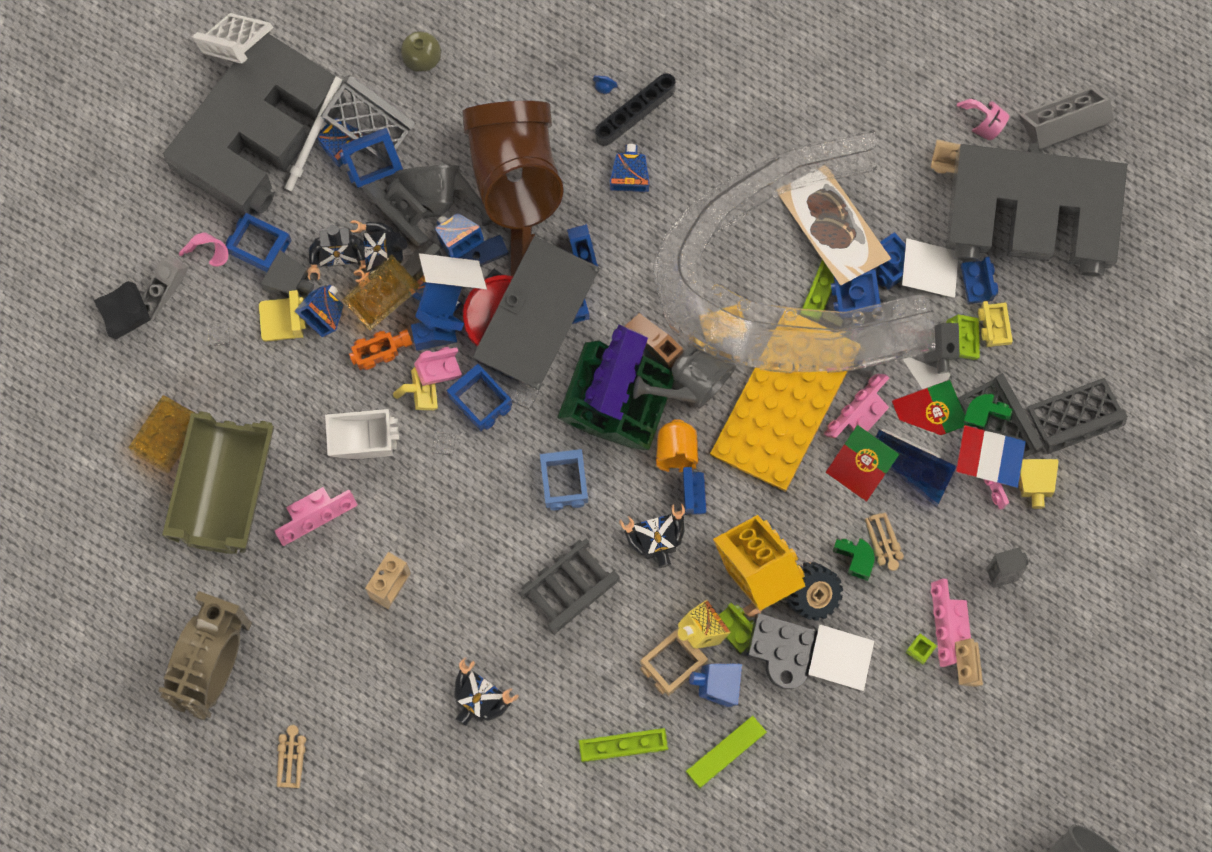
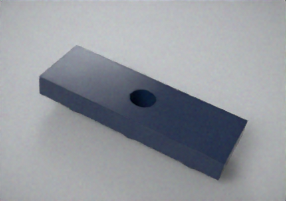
(488, 250)

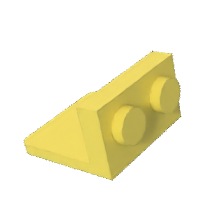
(280, 320)

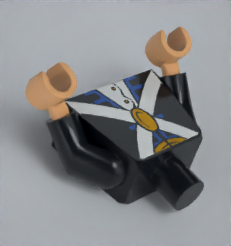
(379, 245)
(335, 247)
(656, 536)
(478, 696)

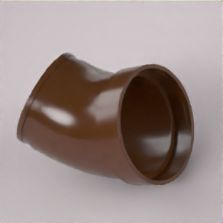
(510, 138)

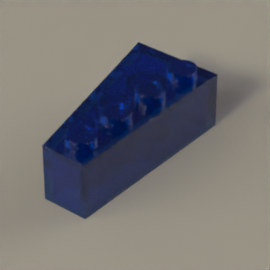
(919, 467)

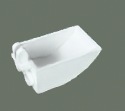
(361, 434)

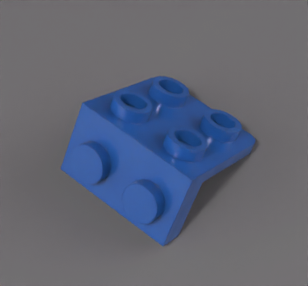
(438, 307)

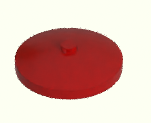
(482, 305)

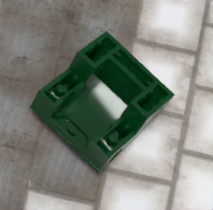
(639, 414)

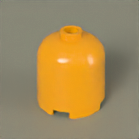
(677, 446)

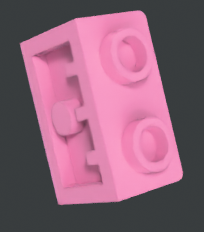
(437, 366)

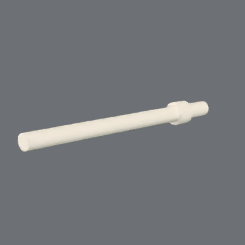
(296, 170)

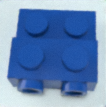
(891, 272)
(856, 293)

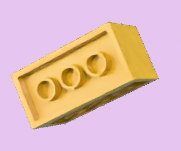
(760, 562)

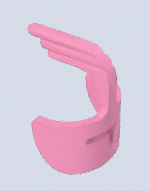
(996, 127)
(221, 251)

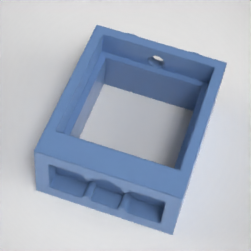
(563, 458)

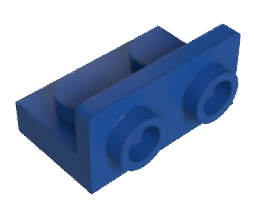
(979, 281)
(694, 492)

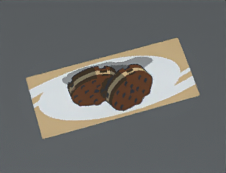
(835, 229)

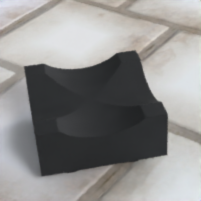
(122, 310)

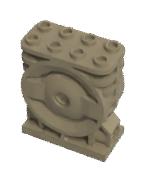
(204, 656)

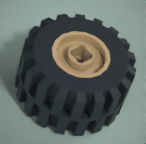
(818, 595)

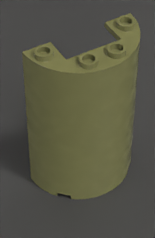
(218, 484)

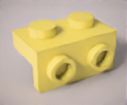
(995, 324)

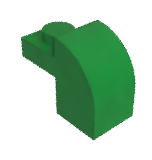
(982, 407)
(862, 557)

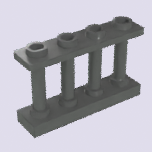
(573, 606)

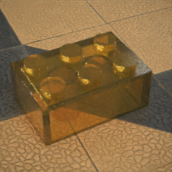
(380, 292)
(162, 434)

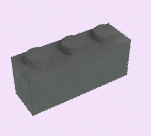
(1007, 567)

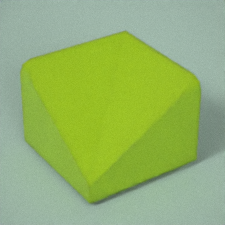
(921, 648)

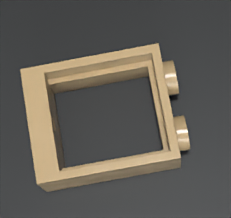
(386, 587)
(661, 685)

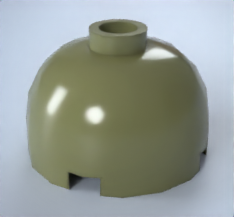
(420, 51)

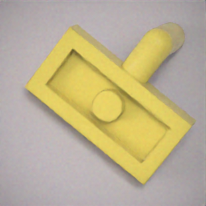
(424, 396)

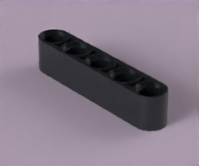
(638, 101)

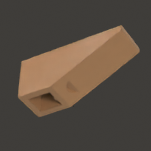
(659, 343)

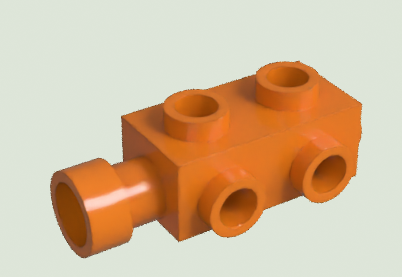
(374, 346)

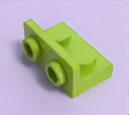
(968, 336)
(738, 625)

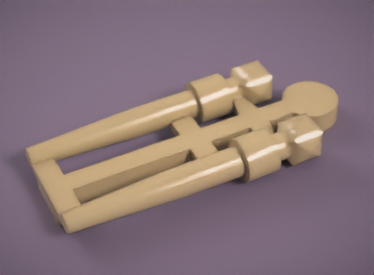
(892, 564)
(292, 731)

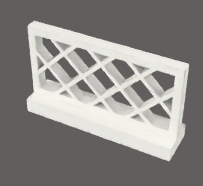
(227, 37)

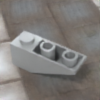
(163, 284)

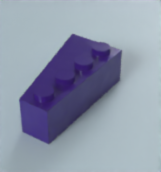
(616, 372)

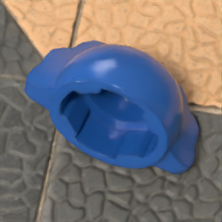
(604, 84)

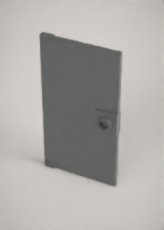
(536, 313)

